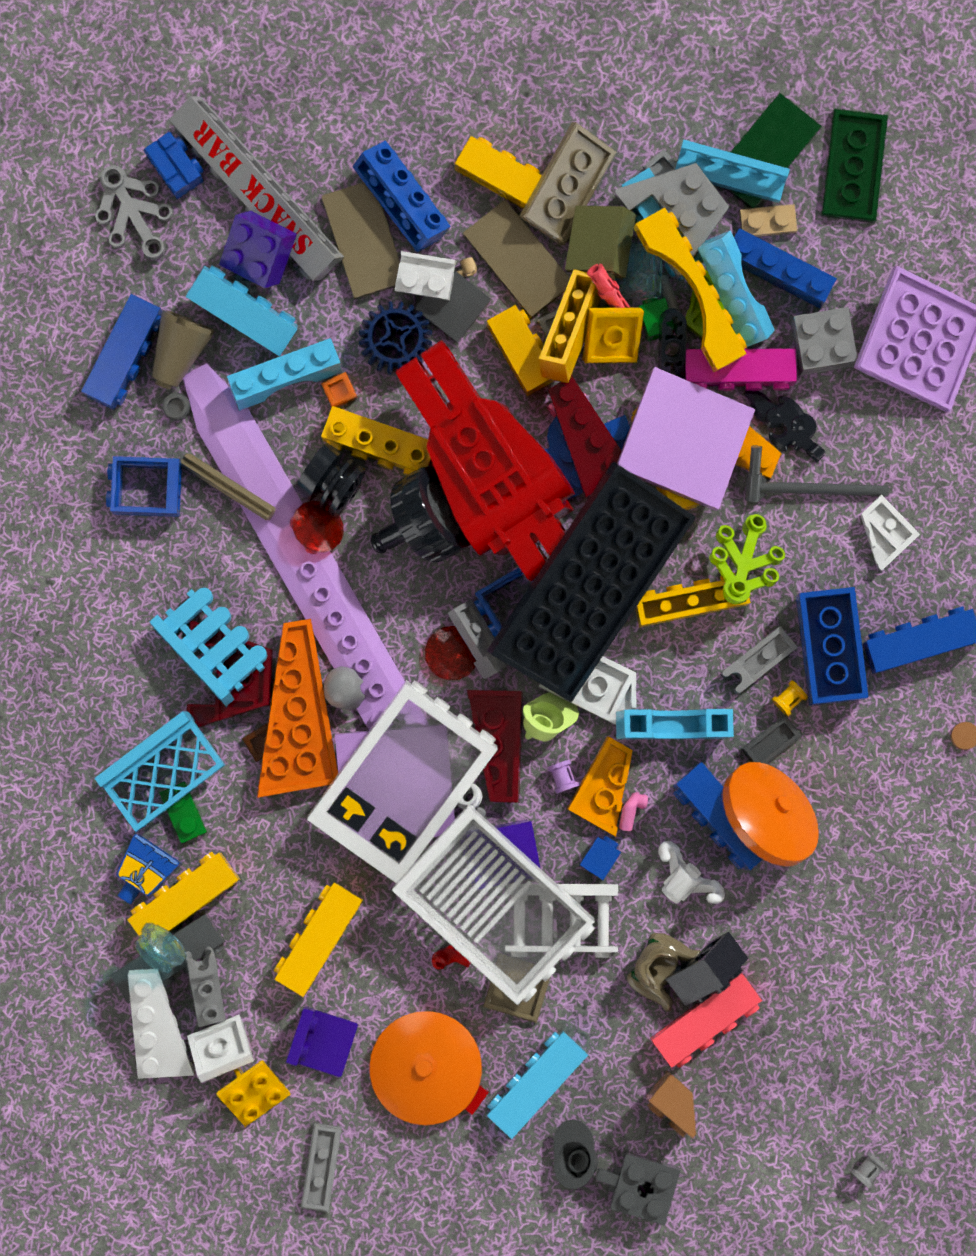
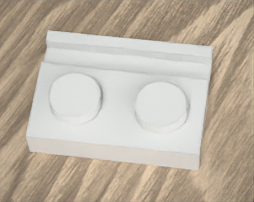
(425, 275)

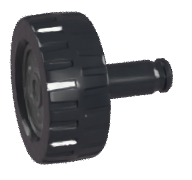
(421, 519)

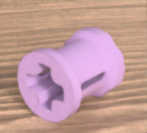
(563, 776)

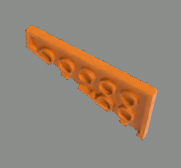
(298, 732)

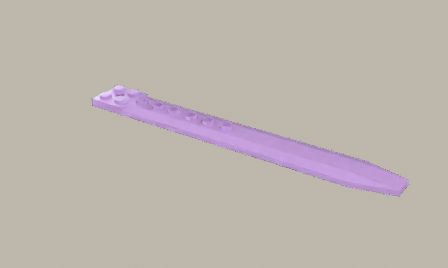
(311, 578)

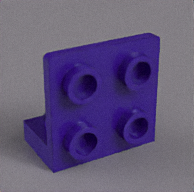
(322, 1042)

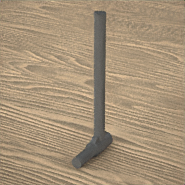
(757, 486)

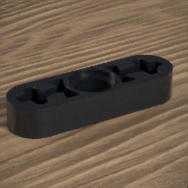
(679, 329)

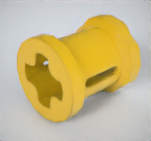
(789, 698)

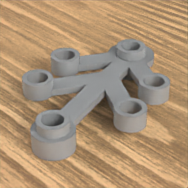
(130, 208)

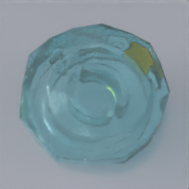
(160, 948)

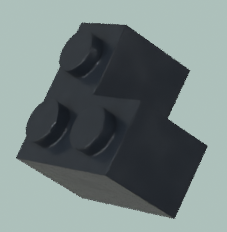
(708, 970)

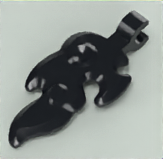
(788, 414)

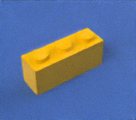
(497, 171)
(519, 347)

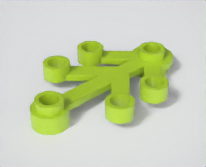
(744, 561)

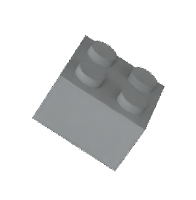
(824, 341)

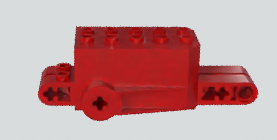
(489, 466)

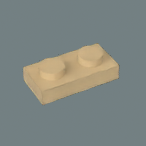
(769, 220)

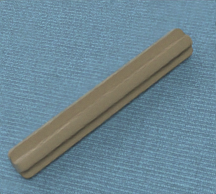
(228, 486)

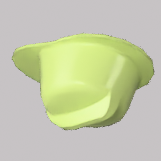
(548, 717)

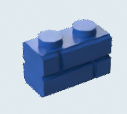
(173, 164)

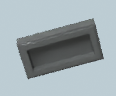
(772, 741)

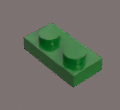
(184, 816)

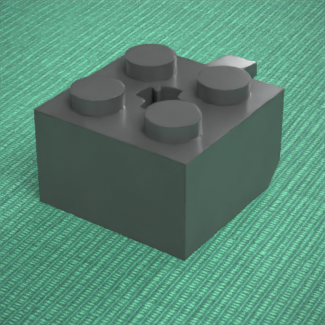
(634, 1171)

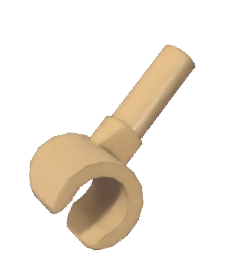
(468, 267)

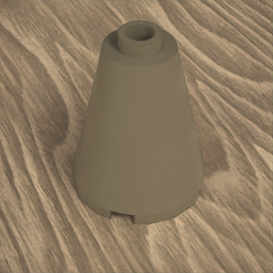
(178, 347)

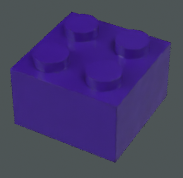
(257, 249)

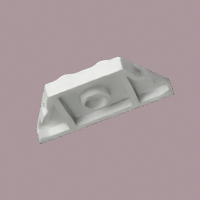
(606, 690)

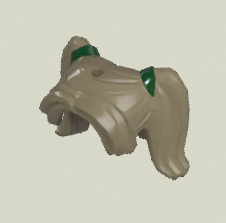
(655, 965)

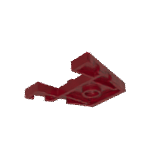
(253, 695)

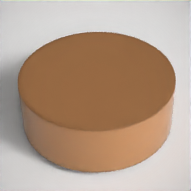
(963, 735)

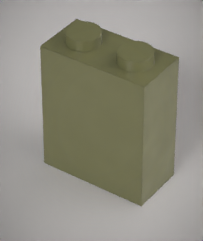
(601, 237)

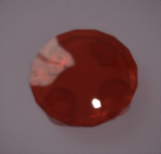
(316, 528)
(448, 654)

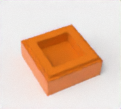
(339, 390)

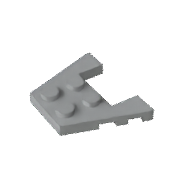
(687, 195)

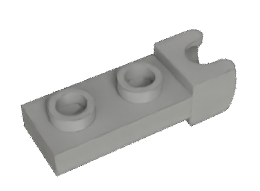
(477, 637)
(760, 659)
(205, 988)

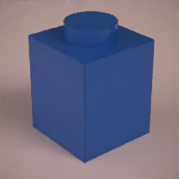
(601, 857)

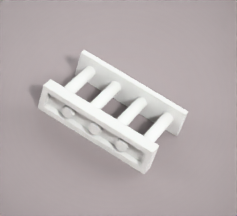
(603, 894)

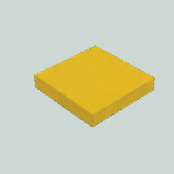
(612, 335)

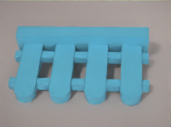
(212, 658)

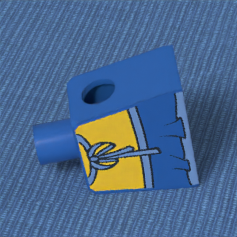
(144, 869)

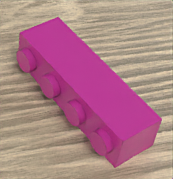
(752, 370)

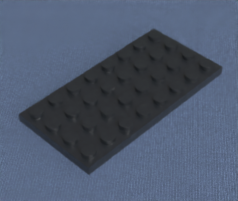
(591, 582)

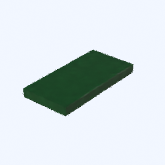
(776, 138)
(854, 165)

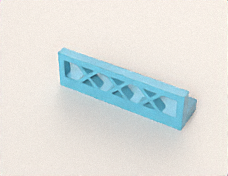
(735, 171)

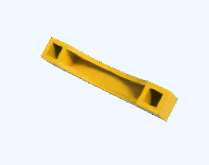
(661, 238)

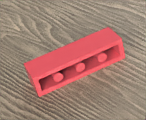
(705, 1020)

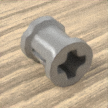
(869, 1170)

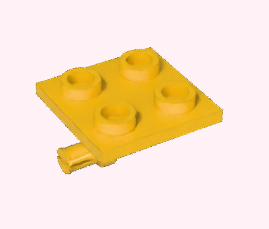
(253, 1093)

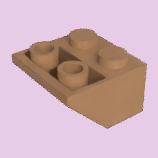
(676, 1102)

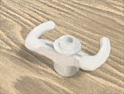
(686, 878)

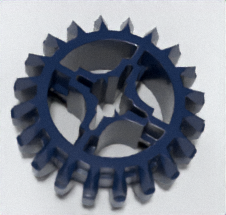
(384, 343)

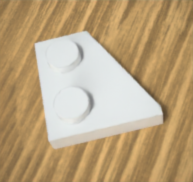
(886, 531)

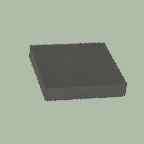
(460, 312)

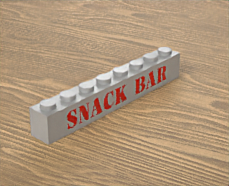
(253, 185)

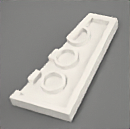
(155, 1029)

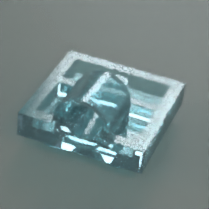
(642, 276)

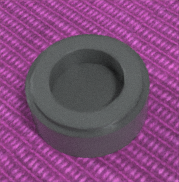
(176, 406)

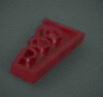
(584, 433)
(501, 717)

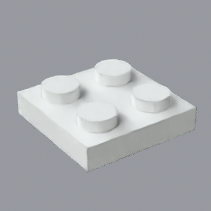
(220, 1048)

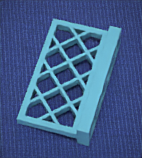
(146, 751)

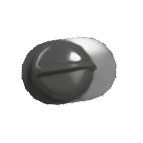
(574, 1154)

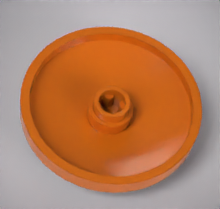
(770, 814)
(425, 1068)

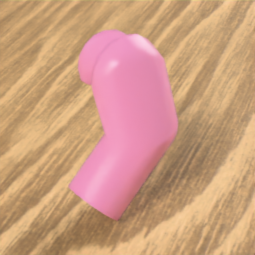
(629, 810)

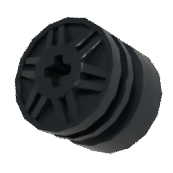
(328, 478)

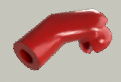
(448, 956)

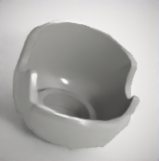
(343, 688)

